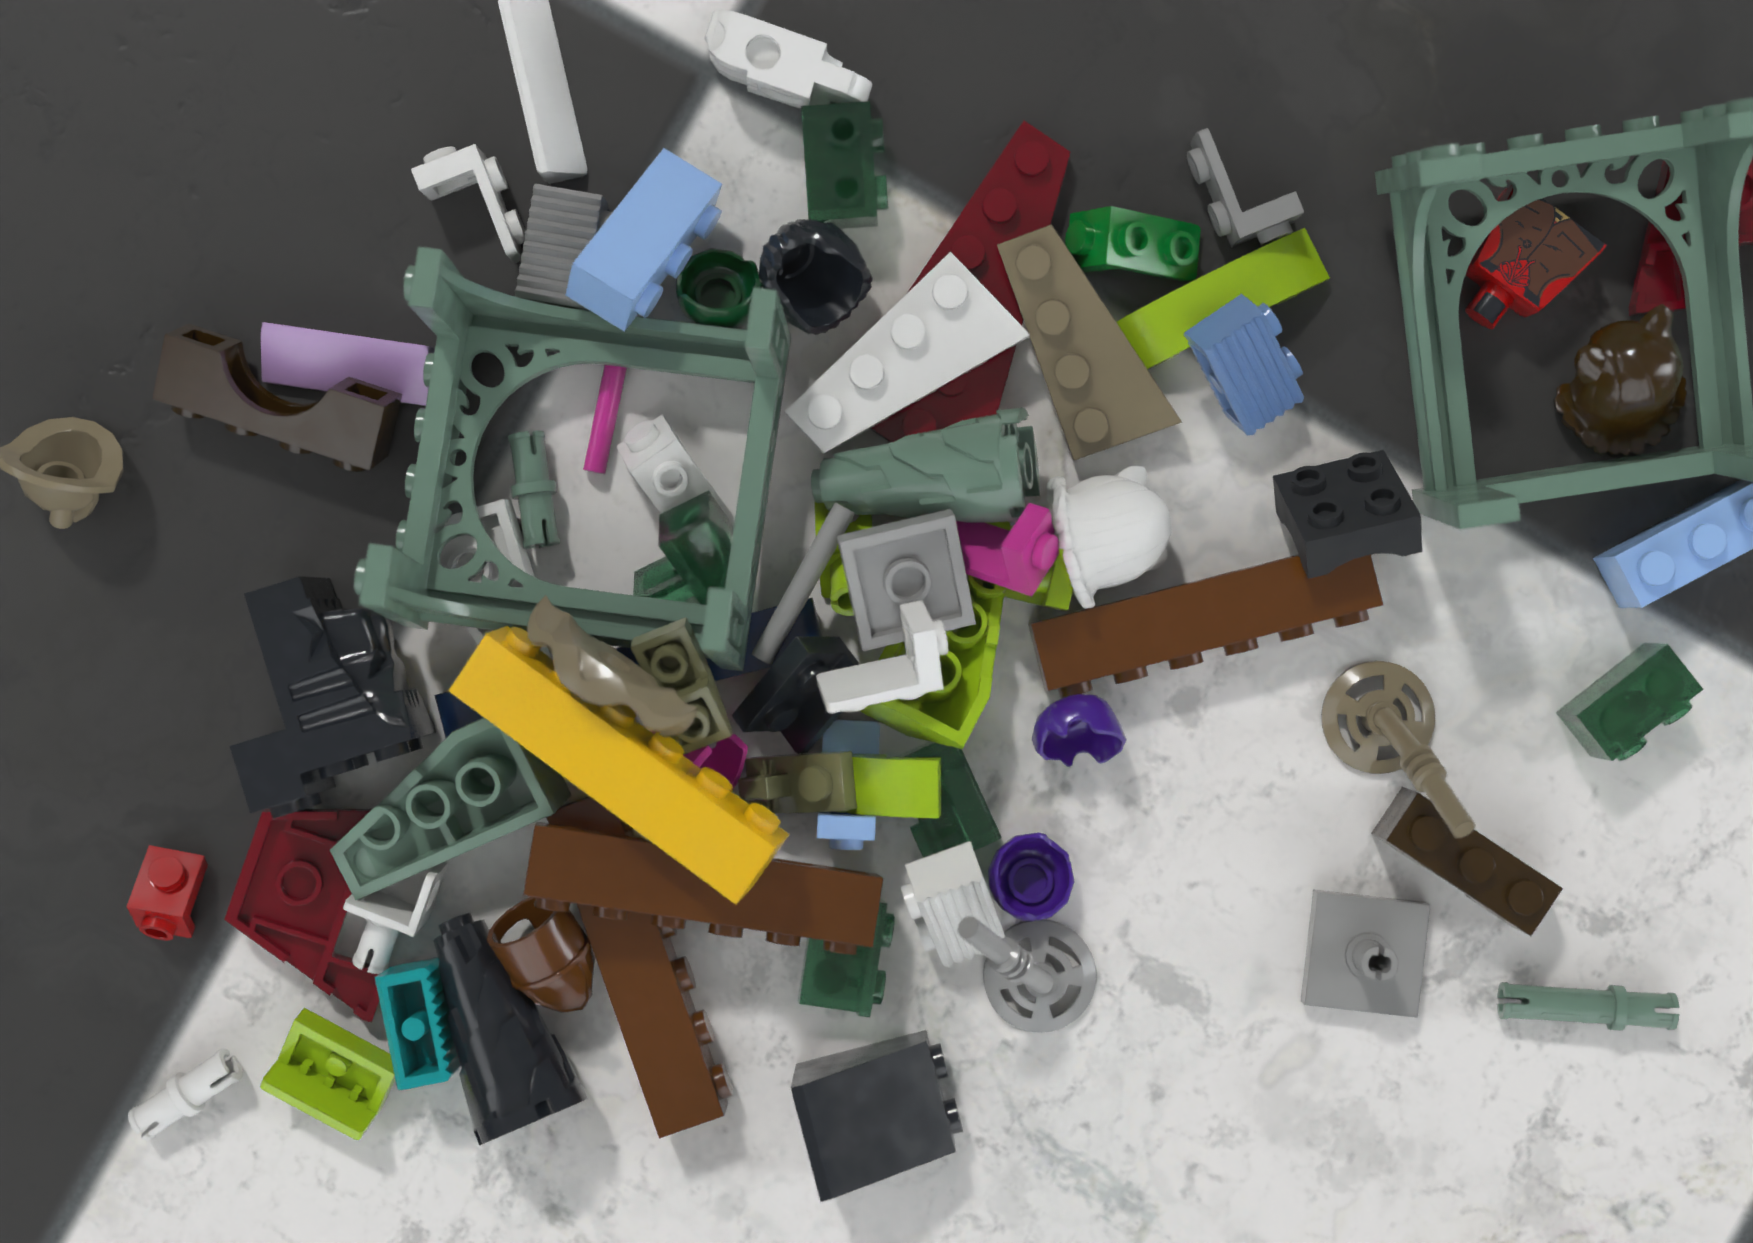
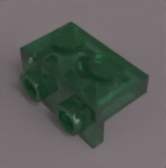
(845, 979)

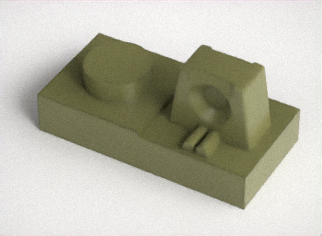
(800, 782)

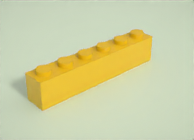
(621, 764)

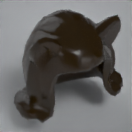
(1625, 386)

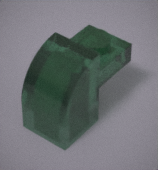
(696, 552)

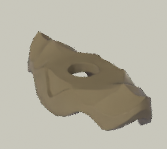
(605, 675)

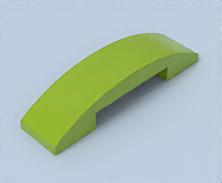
(1262, 276)

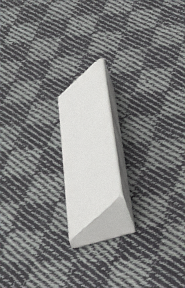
(543, 89)

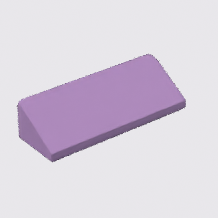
(325, 358)

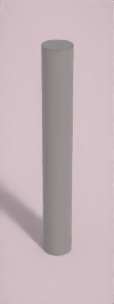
(802, 584)

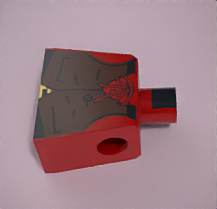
(1527, 261)

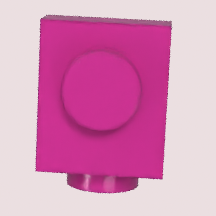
(1013, 557)

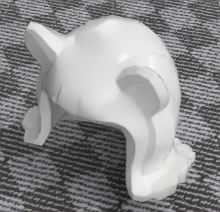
(1109, 530)

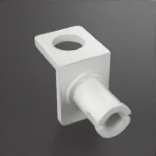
(388, 917)

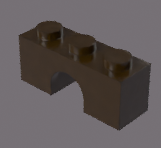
(1468, 863)

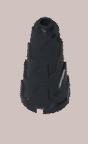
(506, 1053)

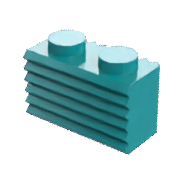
(417, 1024)

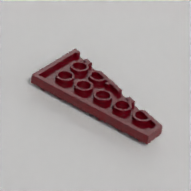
(1009, 202)

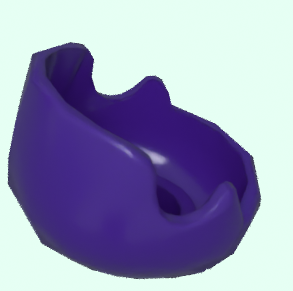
(1078, 726)
(1031, 877)

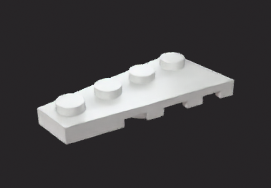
(914, 349)

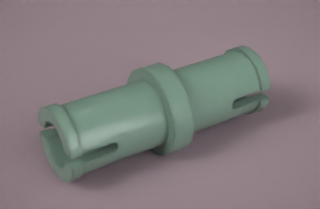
(533, 489)

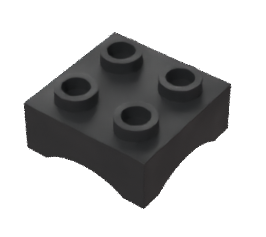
(1347, 511)

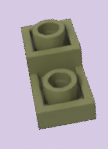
(679, 664)

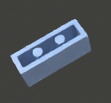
(645, 241)
(1680, 547)

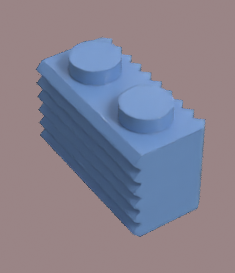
(1246, 363)

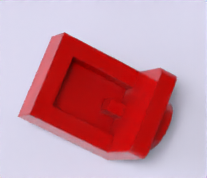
(166, 892)

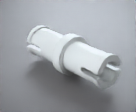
(185, 1094)

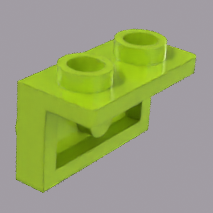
(331, 1075)

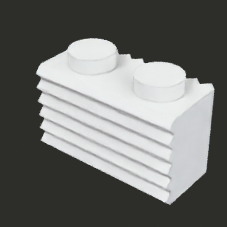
(944, 892)

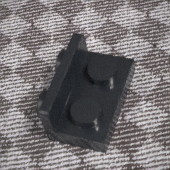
(789, 694)

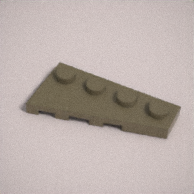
(1085, 358)

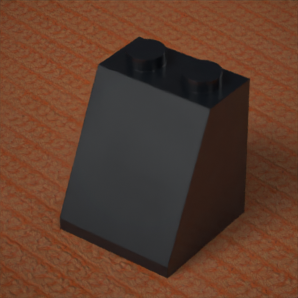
(874, 1112)

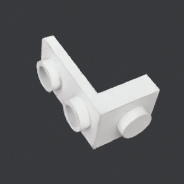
(453, 170)
(664, 466)
(891, 678)

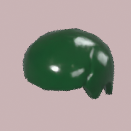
(717, 288)

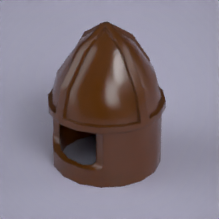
(549, 963)

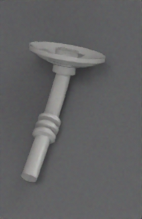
(1011, 965)

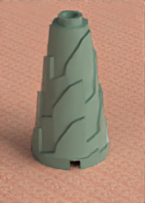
(972, 467)

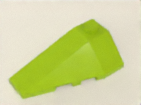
(966, 671)

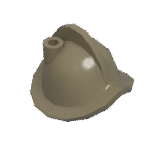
(64, 466)

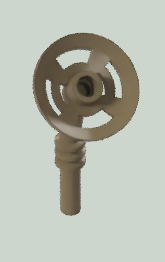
(1387, 728)

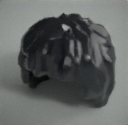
(815, 274)

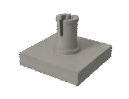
(905, 565)
(1365, 953)

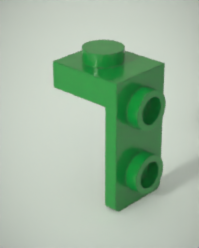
(1133, 242)

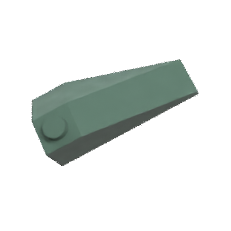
(452, 802)

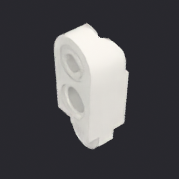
(780, 62)

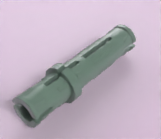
(1609, 1007)

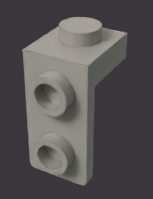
(1265, 221)

